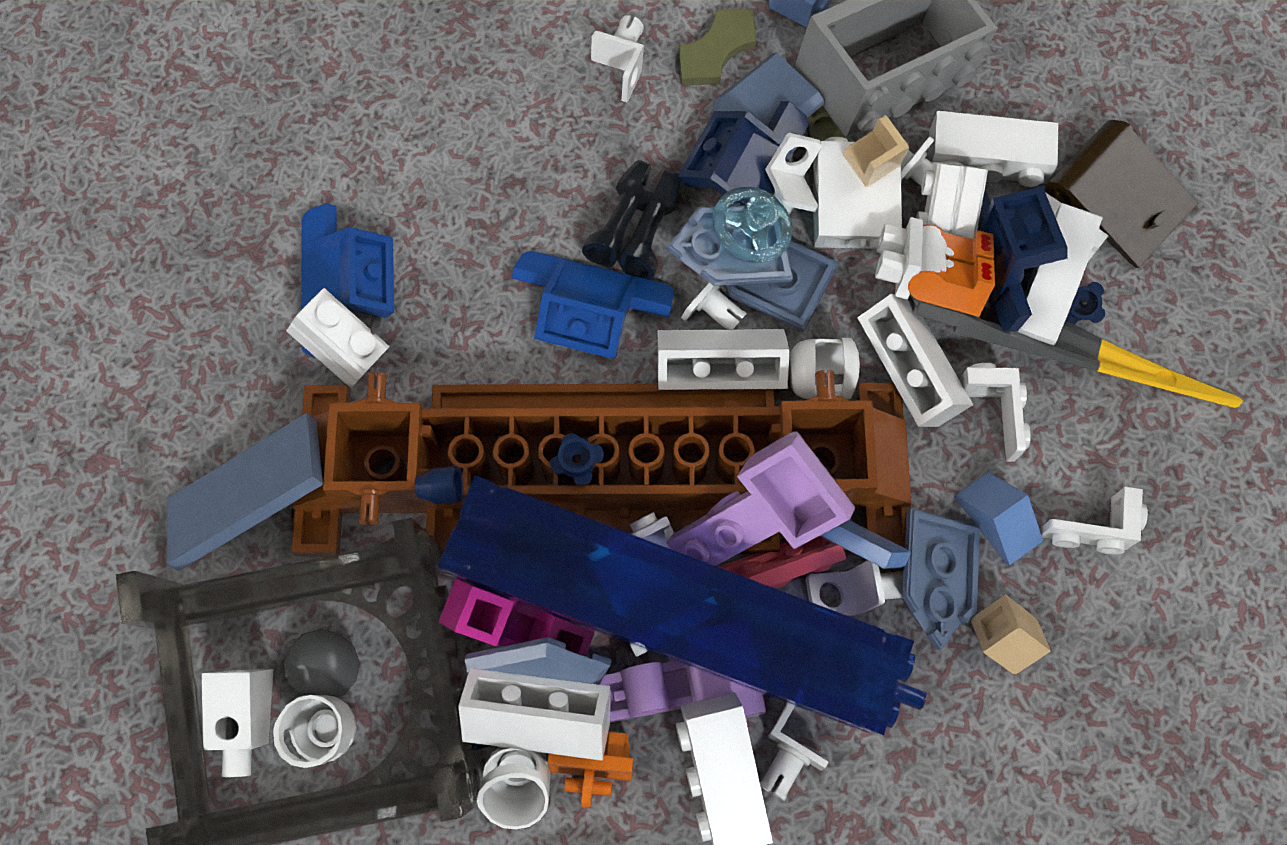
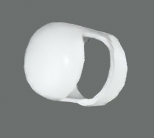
(823, 354)
(334, 729)
(514, 788)

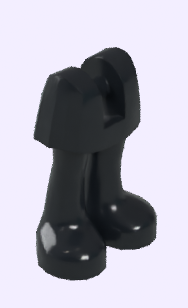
(637, 257)

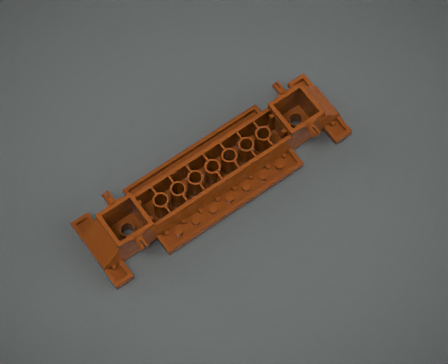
(659, 447)

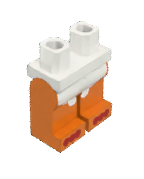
(937, 265)

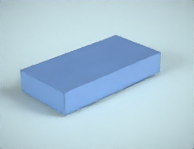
(868, 545)

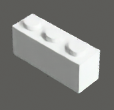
(1002, 145)
(722, 359)
(915, 361)
(535, 714)
(723, 772)

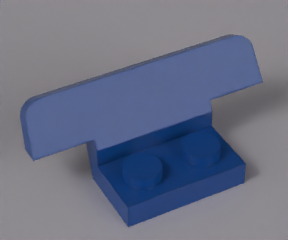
(347, 263)
(587, 304)

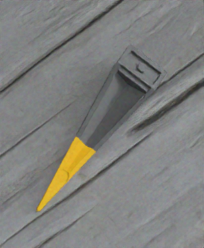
(1078, 349)

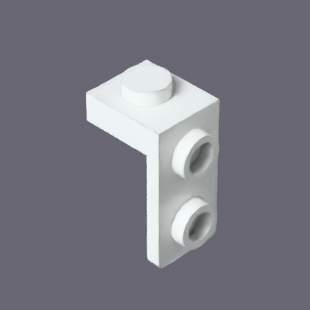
(989, 381)
(1126, 522)

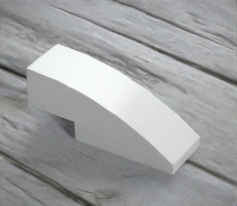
(1056, 283)

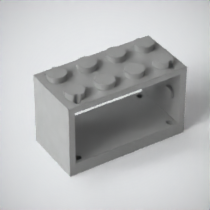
(856, 25)

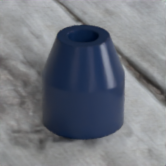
(440, 485)

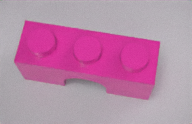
(505, 621)

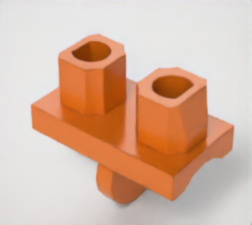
(614, 766)

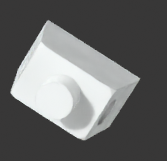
(238, 698)

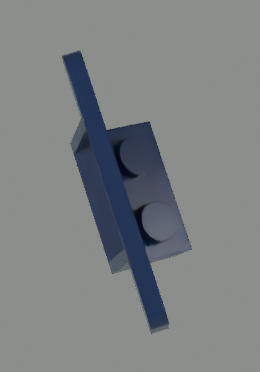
(739, 148)
(1023, 238)

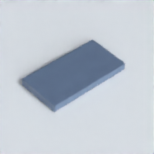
(243, 492)

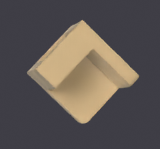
(877, 152)
(1010, 635)

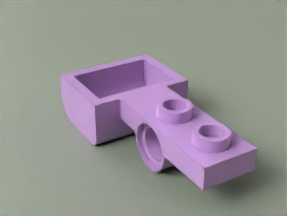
(785, 494)
(668, 686)

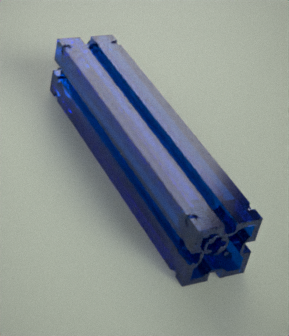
(681, 608)

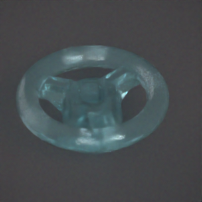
(755, 221)

